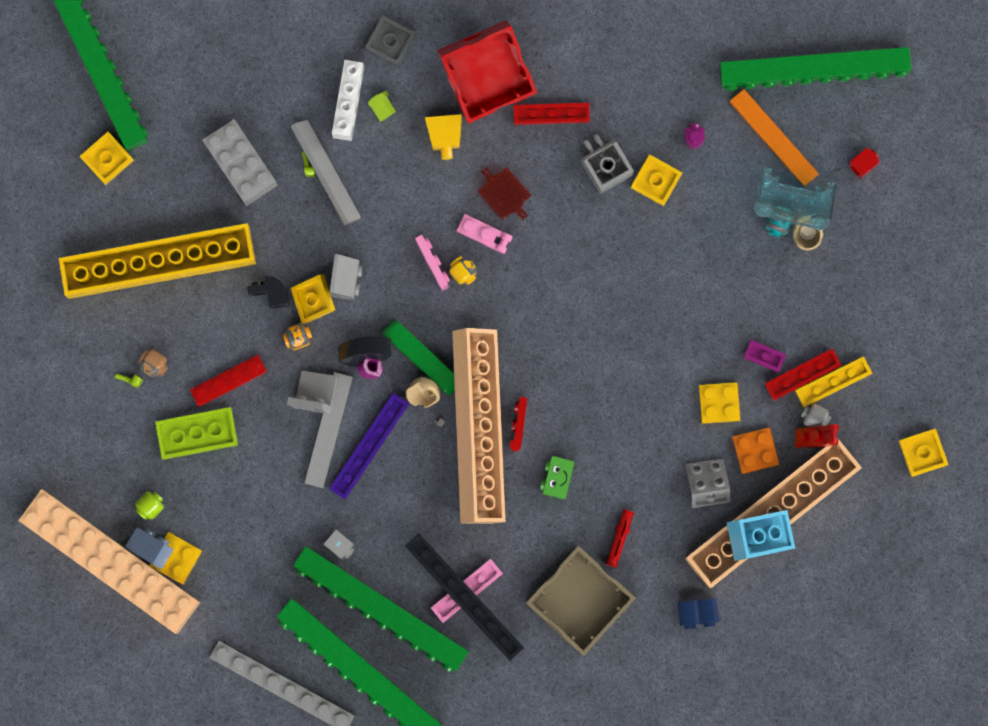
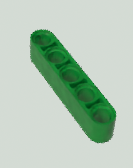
(420, 356)

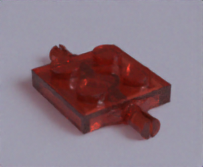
(504, 193)

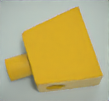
(444, 133)

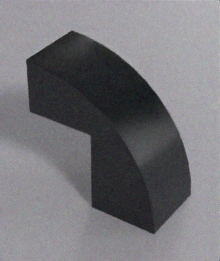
(358, 349)

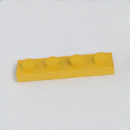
(833, 382)

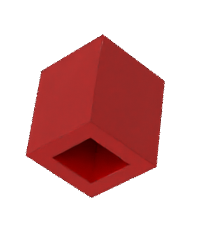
(864, 162)

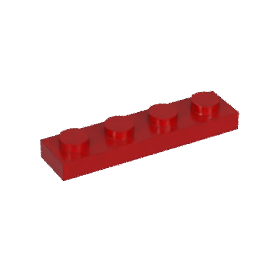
(551, 113)
(802, 374)
(228, 381)

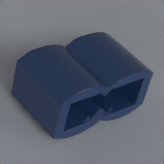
(698, 612)

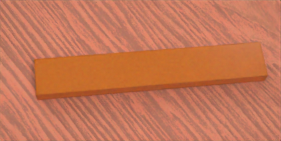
(774, 138)

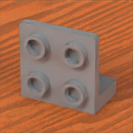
(314, 392)
(708, 483)

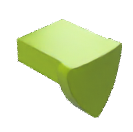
(382, 106)

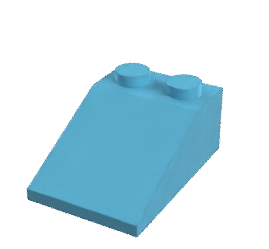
(760, 535)

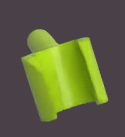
(309, 170)
(134, 381)

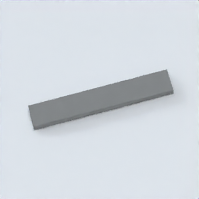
(326, 172)
(328, 434)

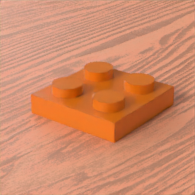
(755, 450)

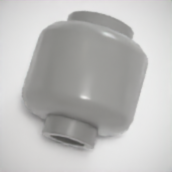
(815, 416)

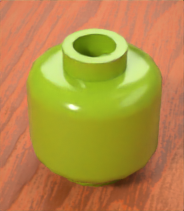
(149, 505)

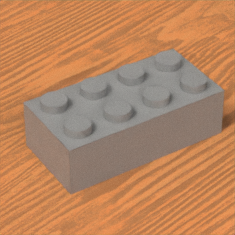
(240, 162)

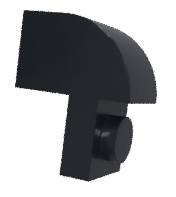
(274, 288)

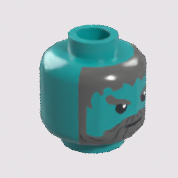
(777, 227)

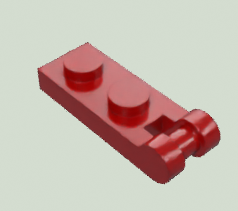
(518, 426)
(816, 436)

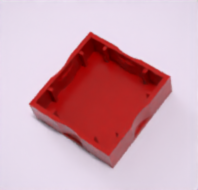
(486, 71)

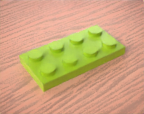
(196, 433)

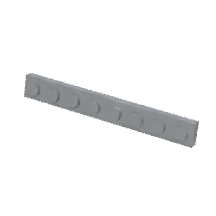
(281, 686)

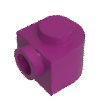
(694, 136)
(370, 368)

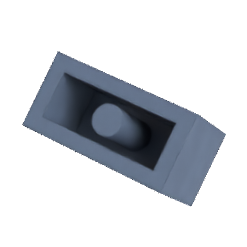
(149, 548)

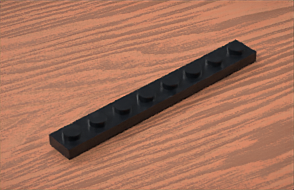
(464, 597)

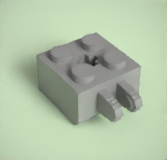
(610, 154)

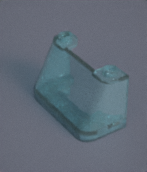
(794, 203)

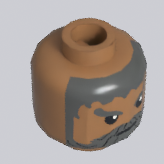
(153, 363)

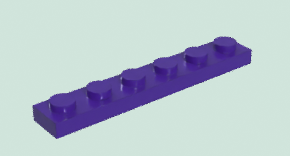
(369, 446)

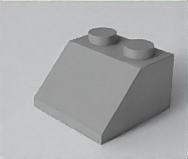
(345, 277)

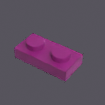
(764, 356)

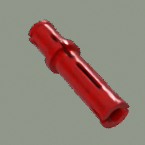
(616, 548)

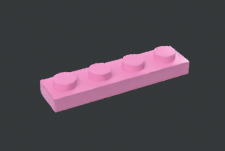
(476, 582)

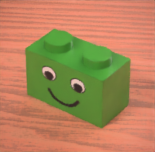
(558, 477)

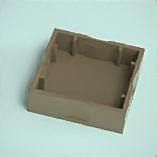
(580, 601)

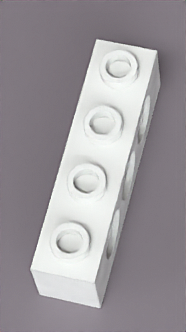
(348, 100)

